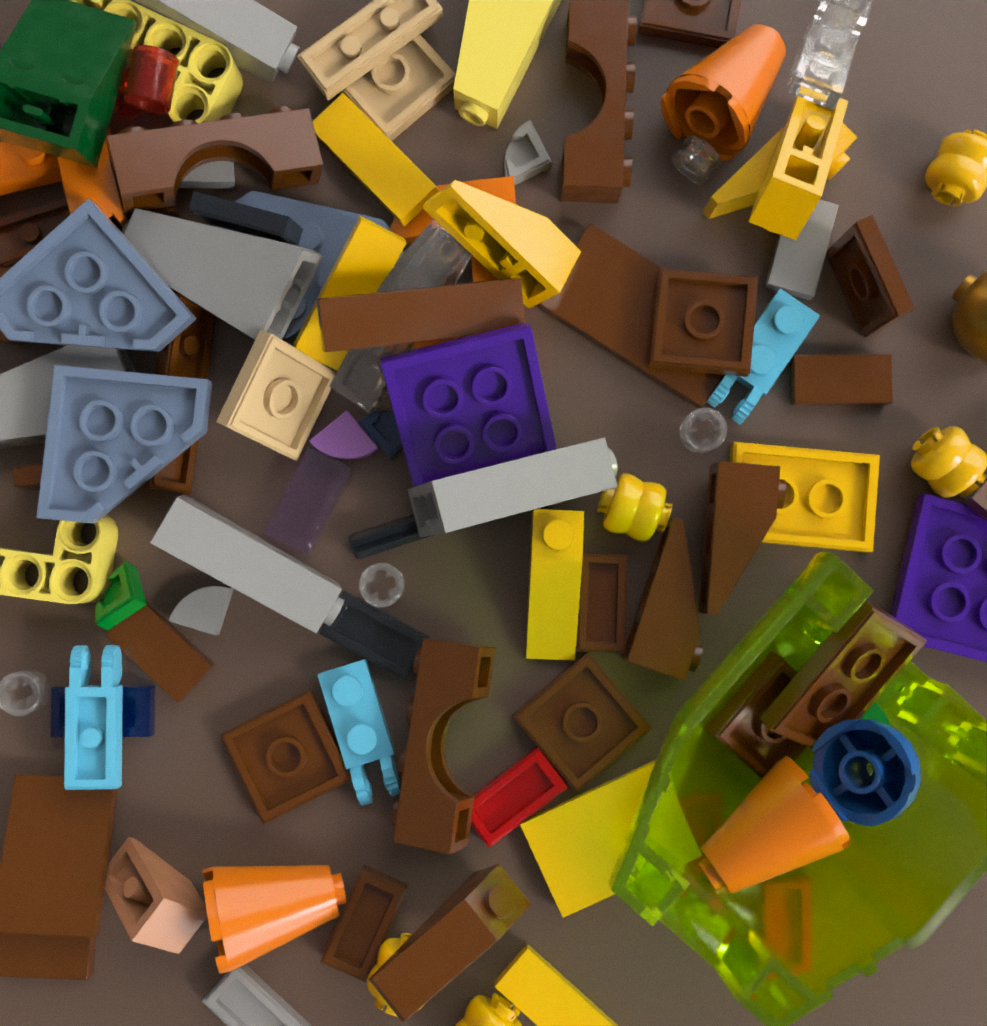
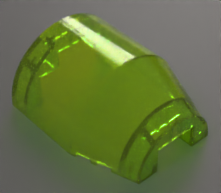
(837, 917)

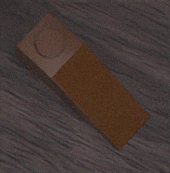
(738, 516)
(667, 617)
(450, 940)

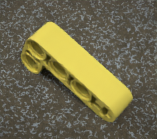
(196, 60)
(58, 569)

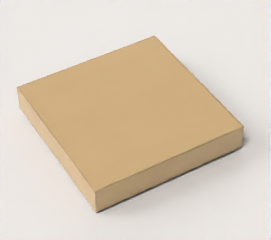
(402, 87)
(277, 396)

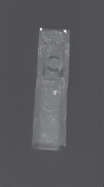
(828, 50)
(429, 261)

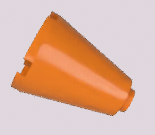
(726, 91)
(773, 831)
(266, 907)

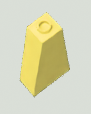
(496, 53)

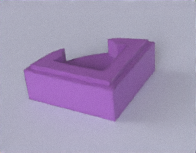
(344, 439)

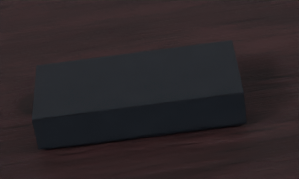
(245, 218)
(375, 635)

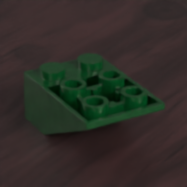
(62, 78)

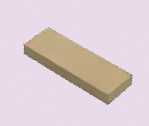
(366, 41)

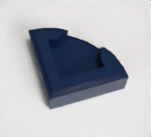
(384, 431)

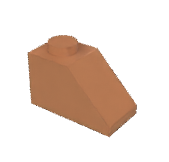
(153, 898)

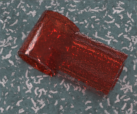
(147, 82)

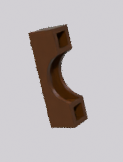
(597, 45)
(156, 161)
(432, 805)

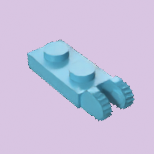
(775, 341)
(93, 722)
(360, 726)

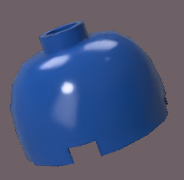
(865, 771)

